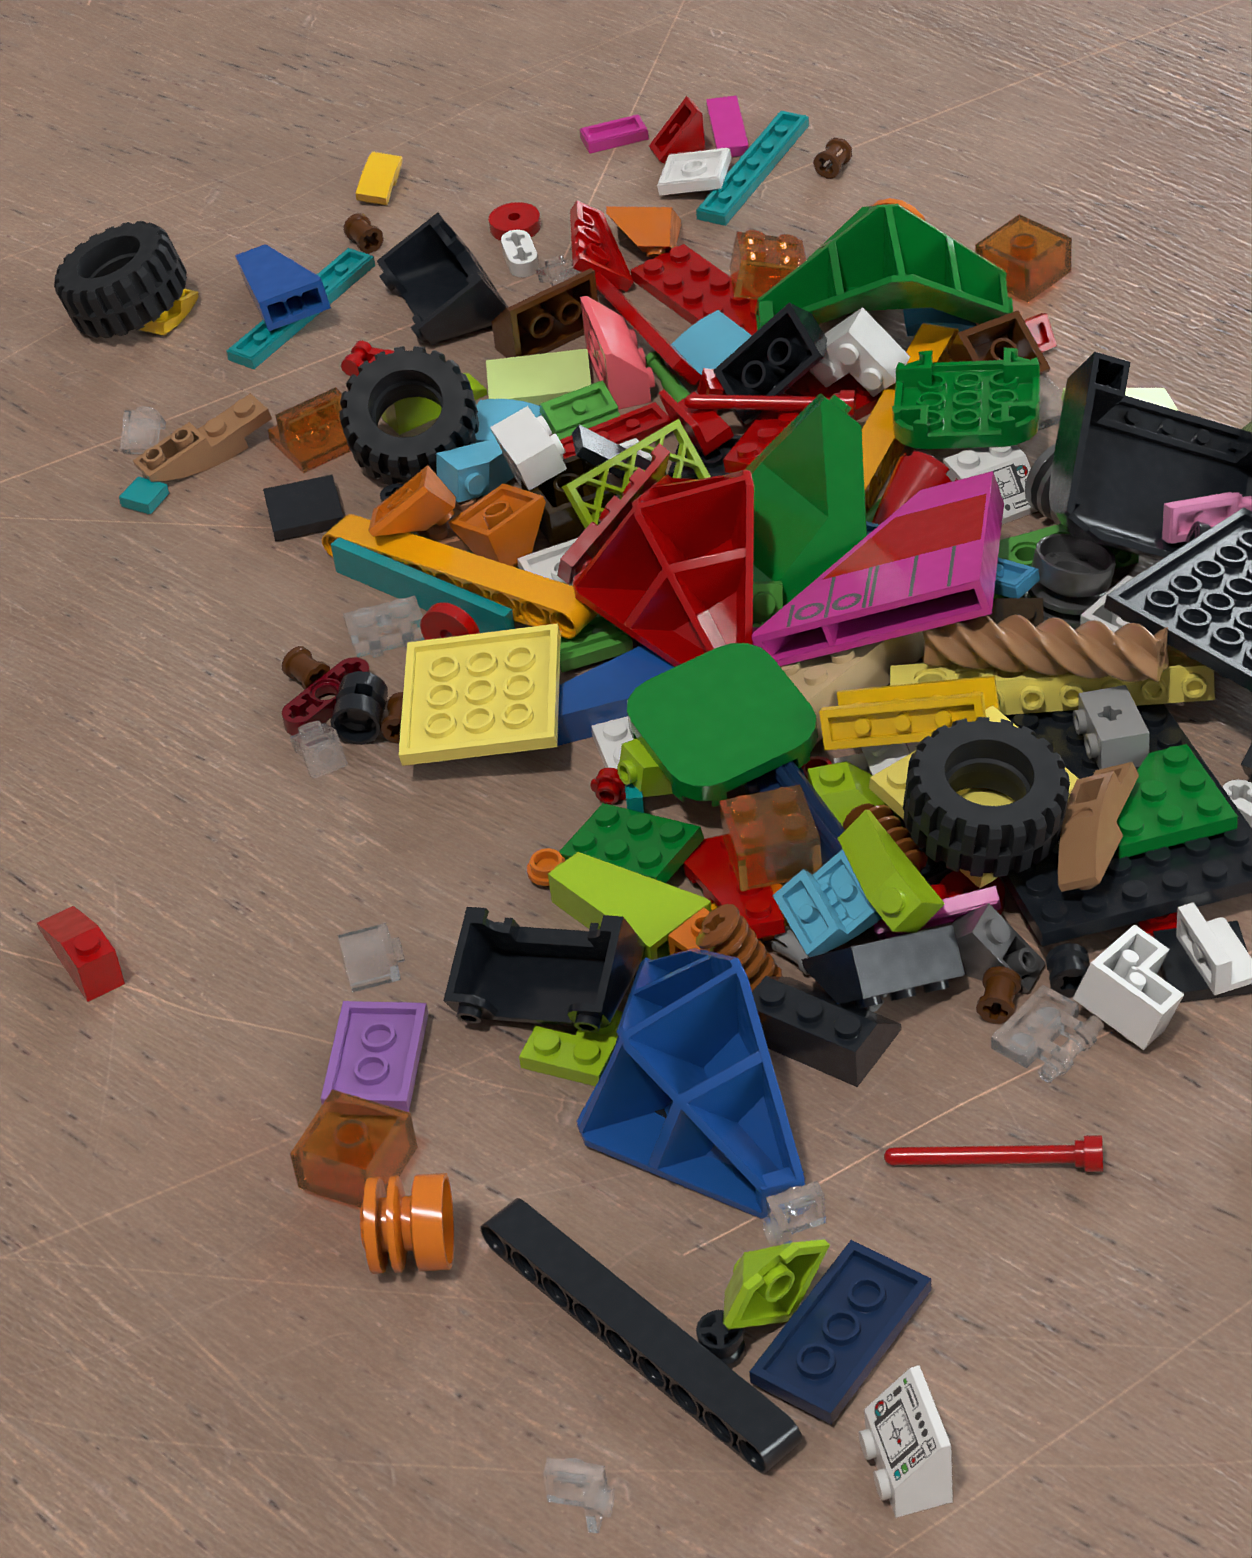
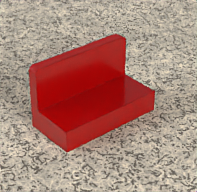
(702, 426)

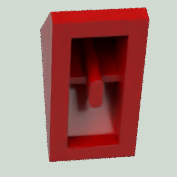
(681, 132)

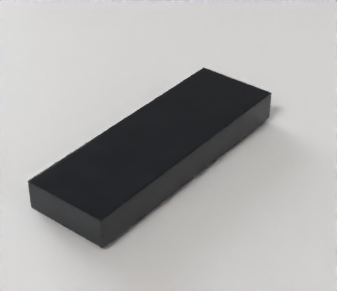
(598, 449)

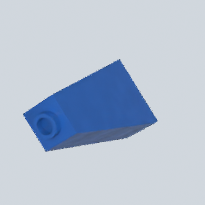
(281, 287)
(604, 692)

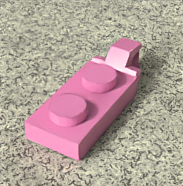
(1211, 509)

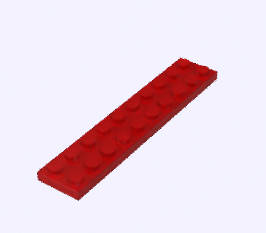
(698, 288)

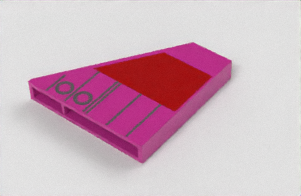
(909, 575)

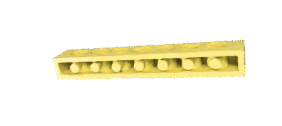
(1037, 693)

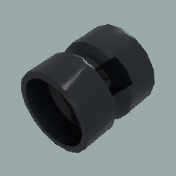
(359, 707)

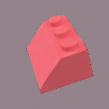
(616, 355)

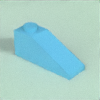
(473, 469)

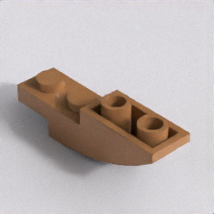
(197, 450)
(1090, 826)

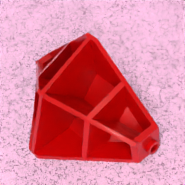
(679, 567)

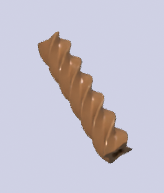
(1050, 648)

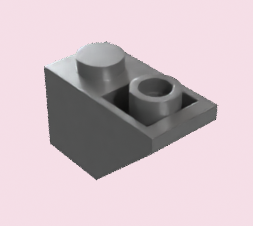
(989, 942)

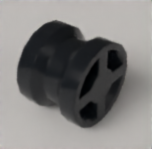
(1067, 968)
(712, 1333)

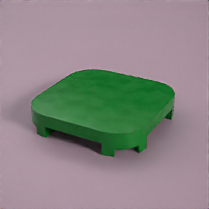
(966, 402)
(722, 721)

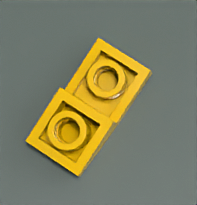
(378, 178)
(170, 319)

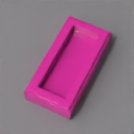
(614, 133)

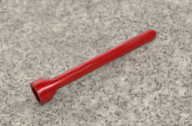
(753, 402)
(1085, 1154)

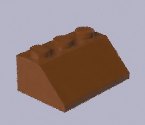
(545, 318)

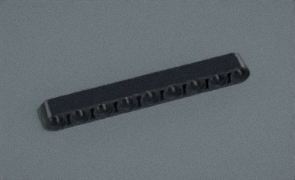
(642, 1336)

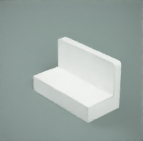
(1214, 950)

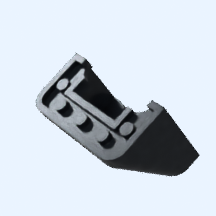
(441, 283)
(542, 972)

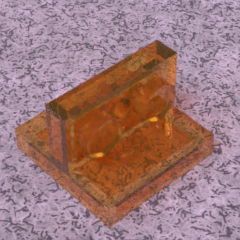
(311, 431)

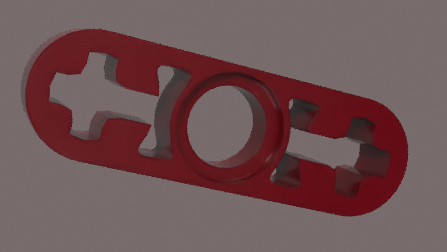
(307, 706)

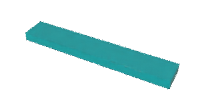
(752, 168)
(336, 279)
(404, 582)

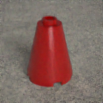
(908, 478)

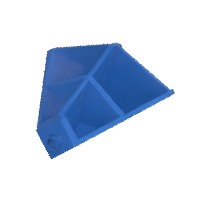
(701, 1054)

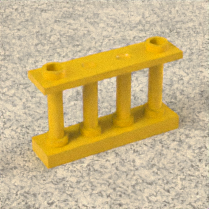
(904, 711)

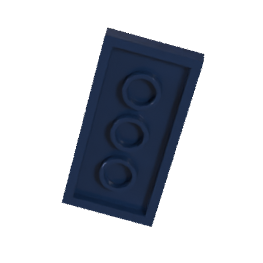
(840, 1331)

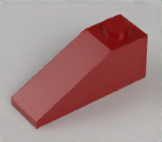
(83, 952)

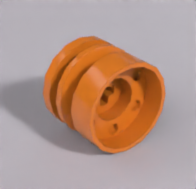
(408, 1223)

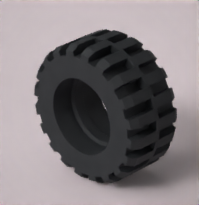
(120, 279)
(401, 377)
(980, 835)

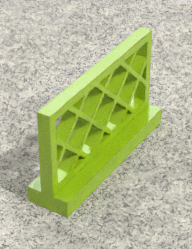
(685, 448)

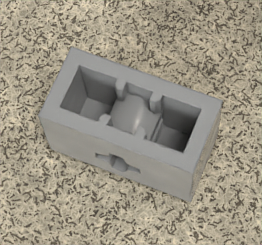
(1111, 727)

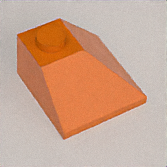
(649, 228)
(414, 506)
(501, 524)

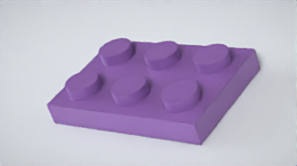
(377, 1051)

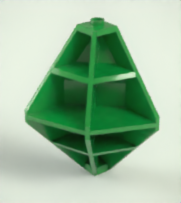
(889, 263)
(808, 496)

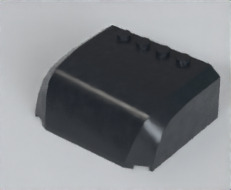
(1130, 456)

